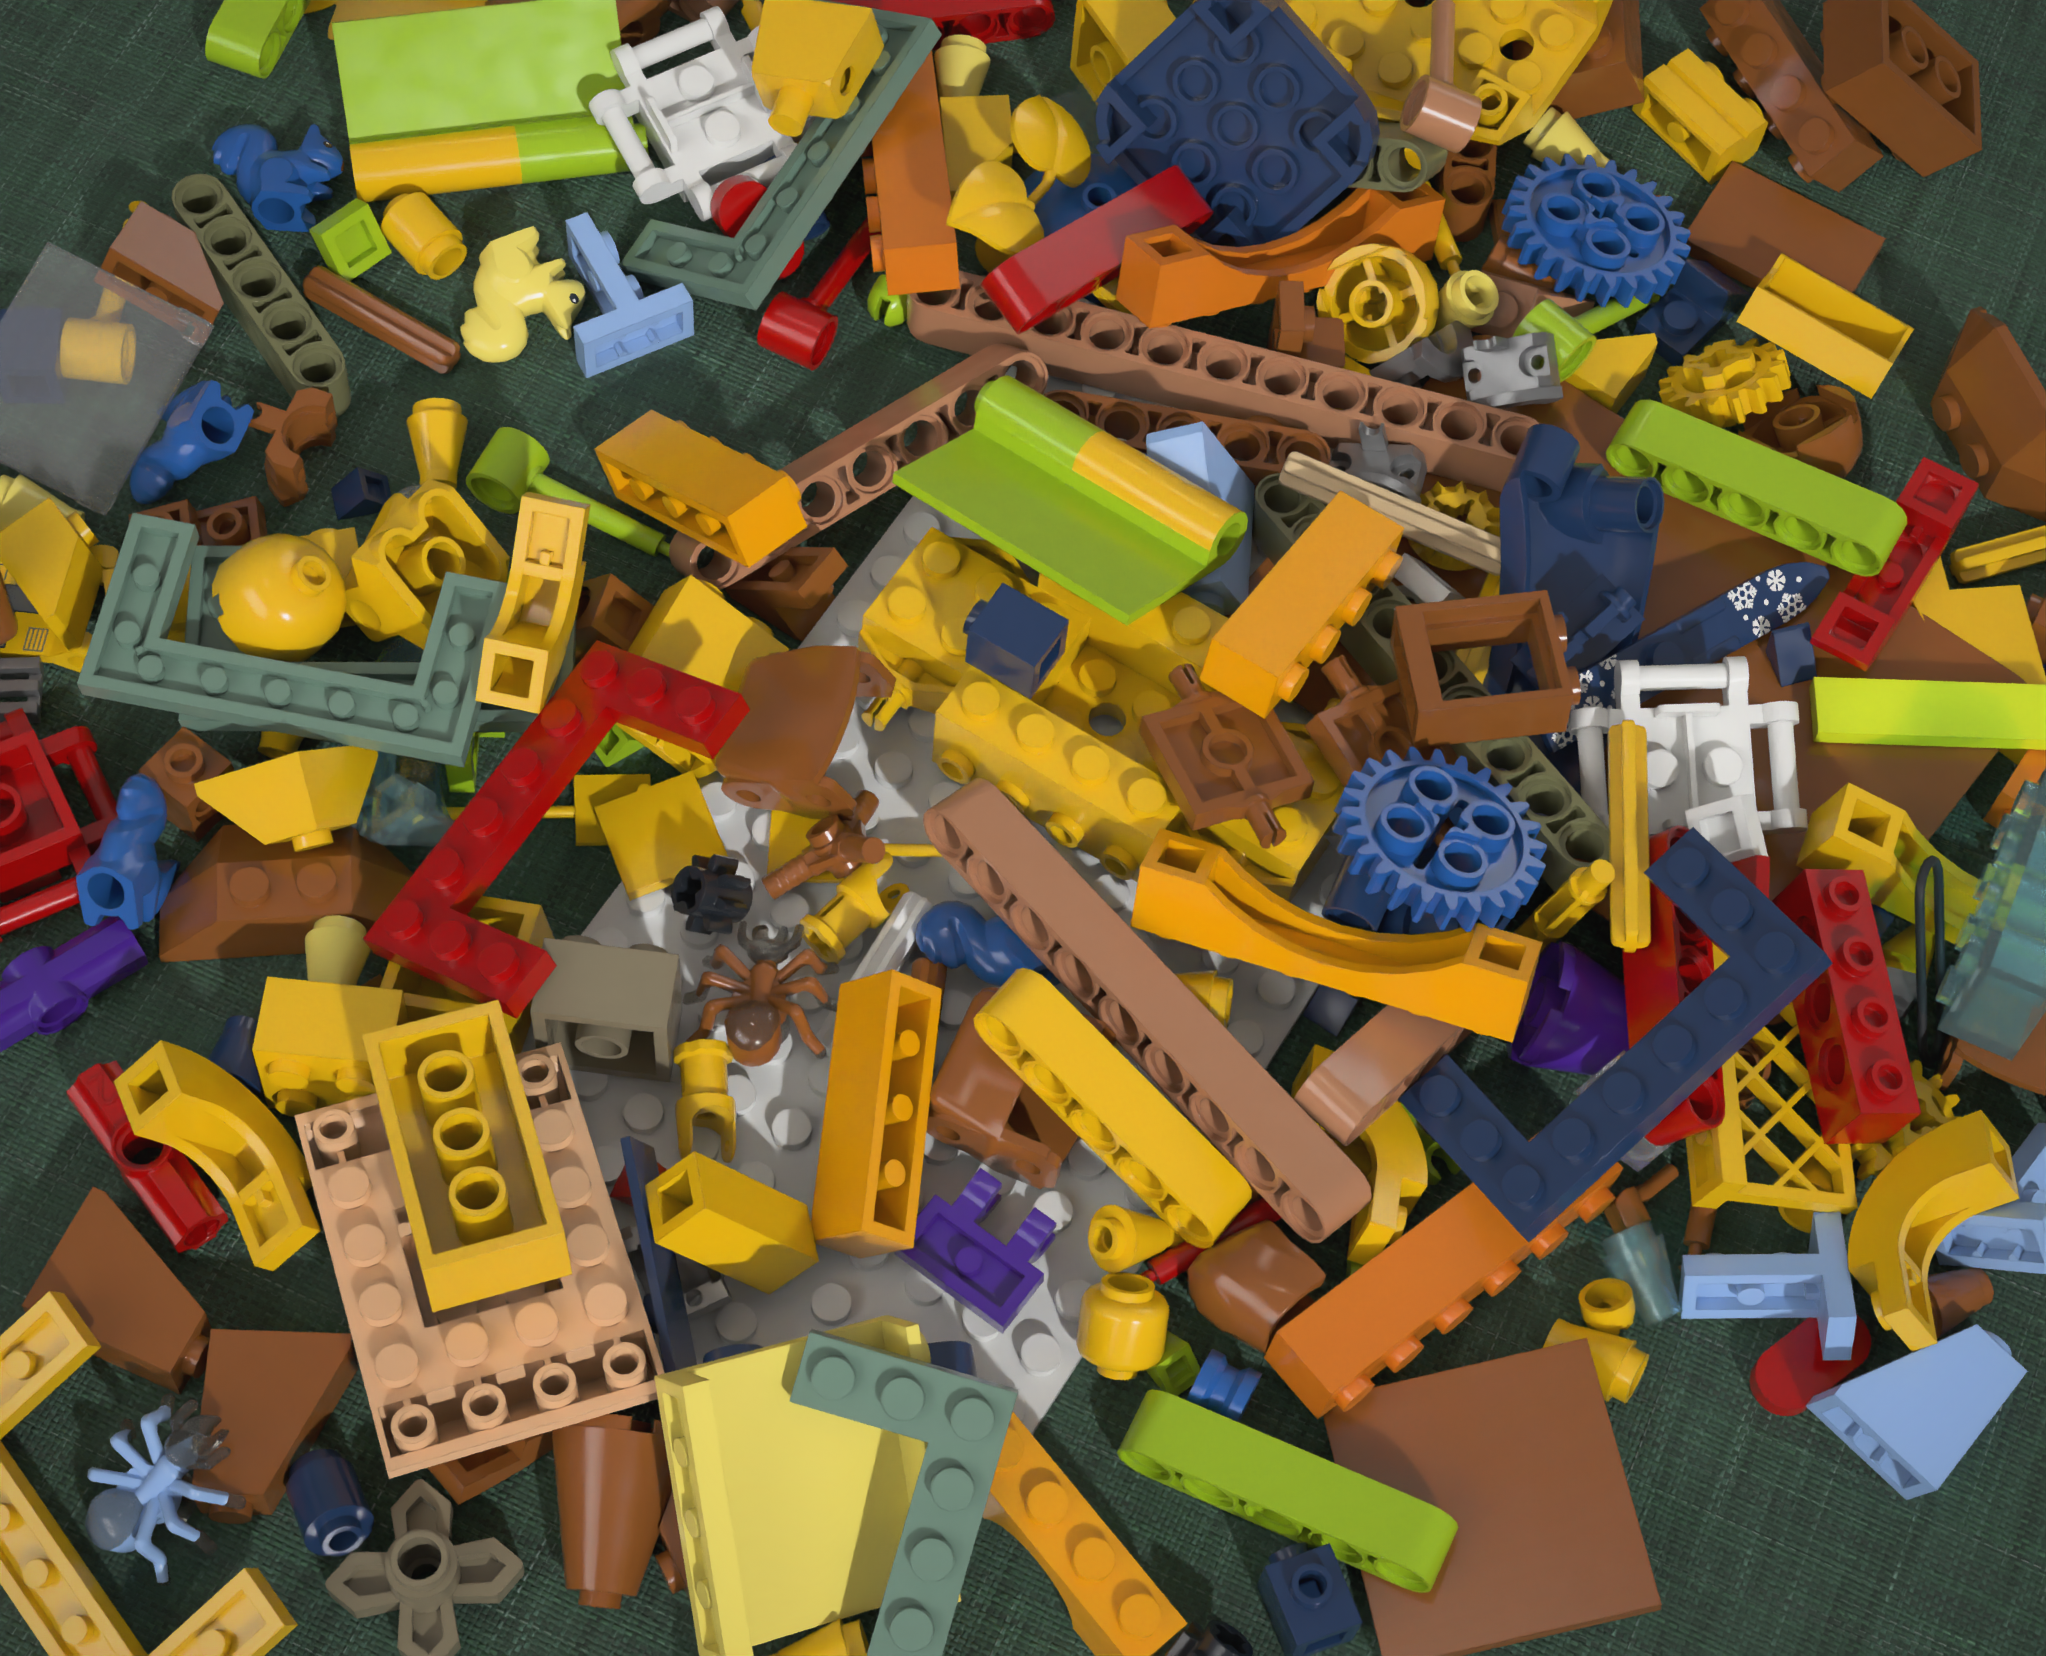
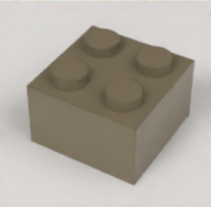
(610, 1007)

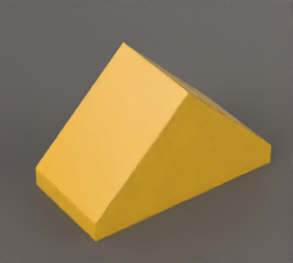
(1615, 369)

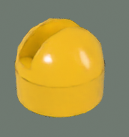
(1616, 1302)

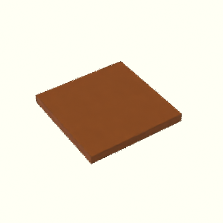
(1537, 1494)

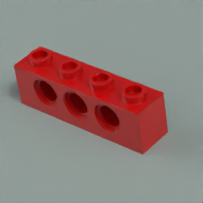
(1849, 1013)

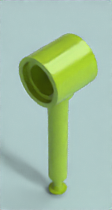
(1575, 335)
(516, 465)

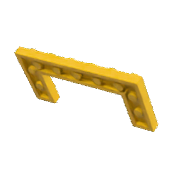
(39, 1562)

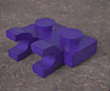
(972, 1263)

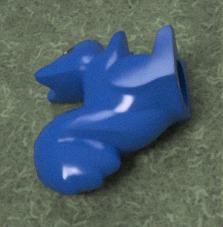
(278, 181)
(197, 431)
(124, 871)
(960, 935)

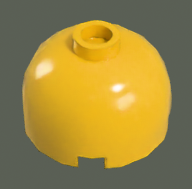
(1382, 299)
(280, 597)

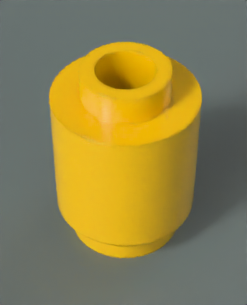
(423, 235)

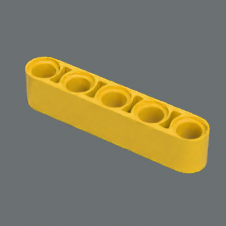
(1113, 1108)

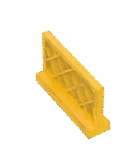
(1719, 1154)

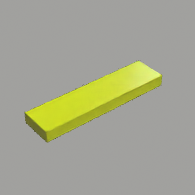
(1928, 713)

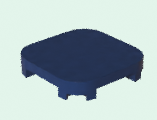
(1247, 114)

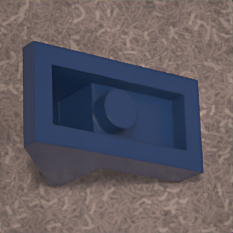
(1692, 310)

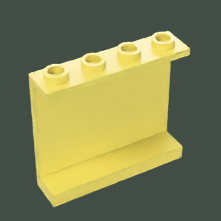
(780, 1503)

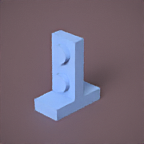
(629, 322)
(2012, 1233)
(1779, 1286)

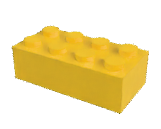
(467, 1156)

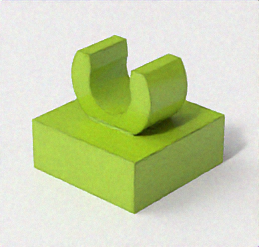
(350, 240)

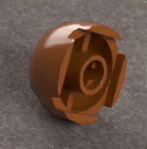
(1811, 429)

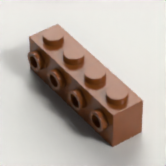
(1786, 78)

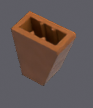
(126, 1296)
(274, 1401)

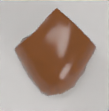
(1253, 1283)

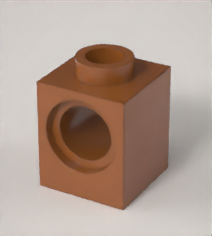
(609, 614)
(176, 769)

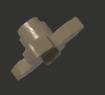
(462, 1574)

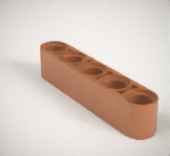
(1375, 1070)

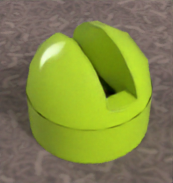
(893, 306)

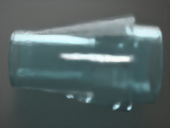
(1643, 1262)

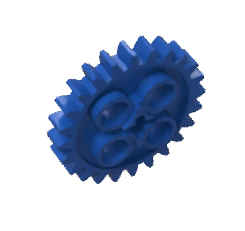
(1595, 230)
(1482, 864)

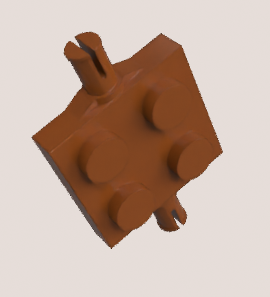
(1365, 726)
(1224, 759)

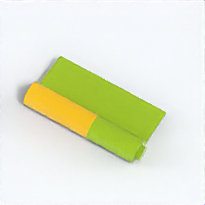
(479, 96)
(1076, 502)

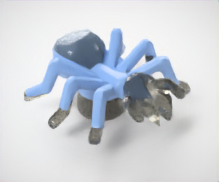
(160, 1492)

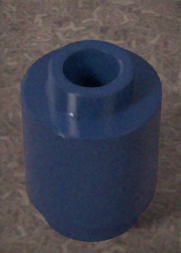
(328, 1503)

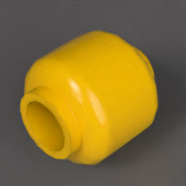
(1122, 1325)

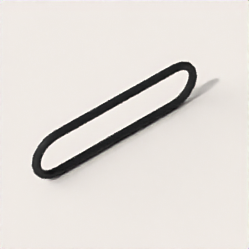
(1920, 946)

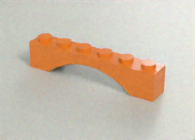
(1179, 277)

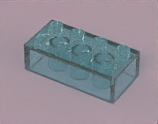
(2001, 970)

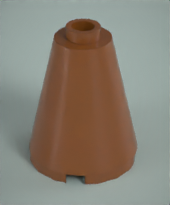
(610, 1504)

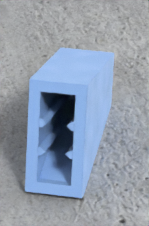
(1203, 460)
(1922, 1409)

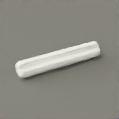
(887, 952)

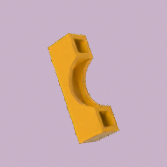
(1103, 1586)

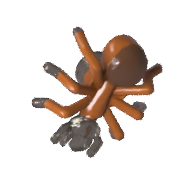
(758, 1006)

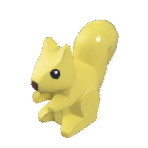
(513, 287)

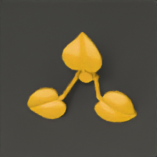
(994, 197)

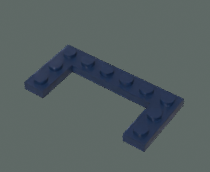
(1764, 972)

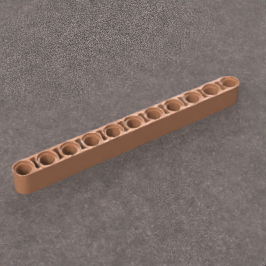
(1253, 374)

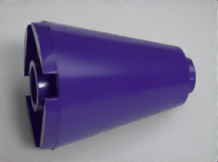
(1571, 1015)

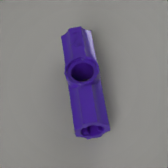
(51, 988)

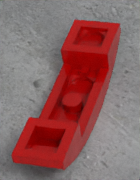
(1874, 606)

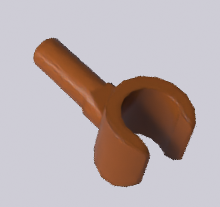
(1628, 1207)

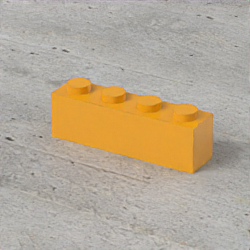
(702, 487)
(1302, 605)
(876, 1115)

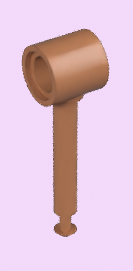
(1435, 106)

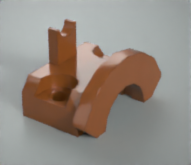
(304, 424)

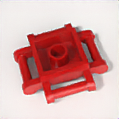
(36, 820)

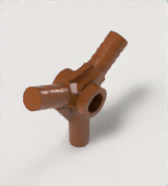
(834, 847)

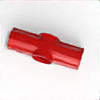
(168, 1184)

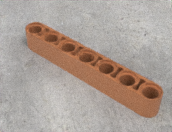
(883, 441)

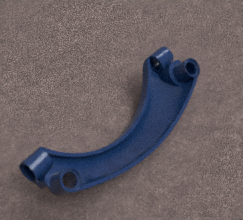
(1556, 535)

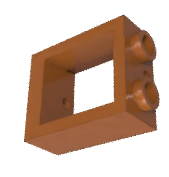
(1474, 624)

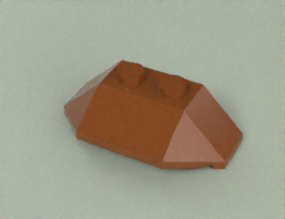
(1995, 414)
(266, 898)

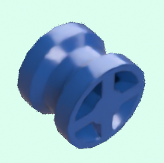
(1224, 1387)

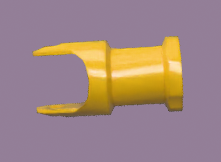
(852, 910)
(705, 1094)

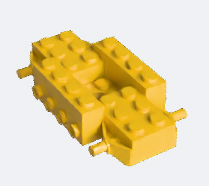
(1042, 749)

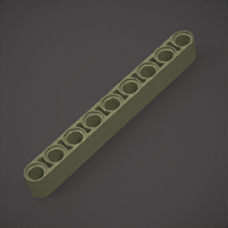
(1571, 825)

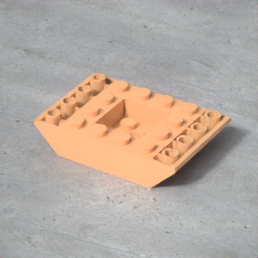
(503, 1362)

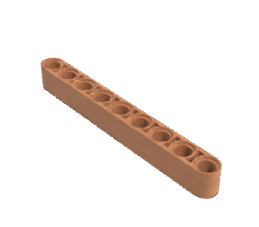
(1148, 1010)

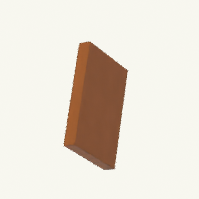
(1756, 220)

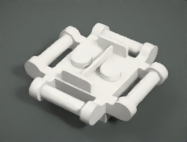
(697, 116)
(1696, 748)

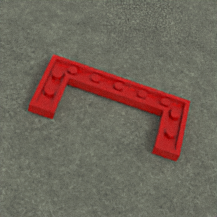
(428, 918)

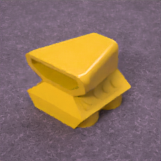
(406, 558)

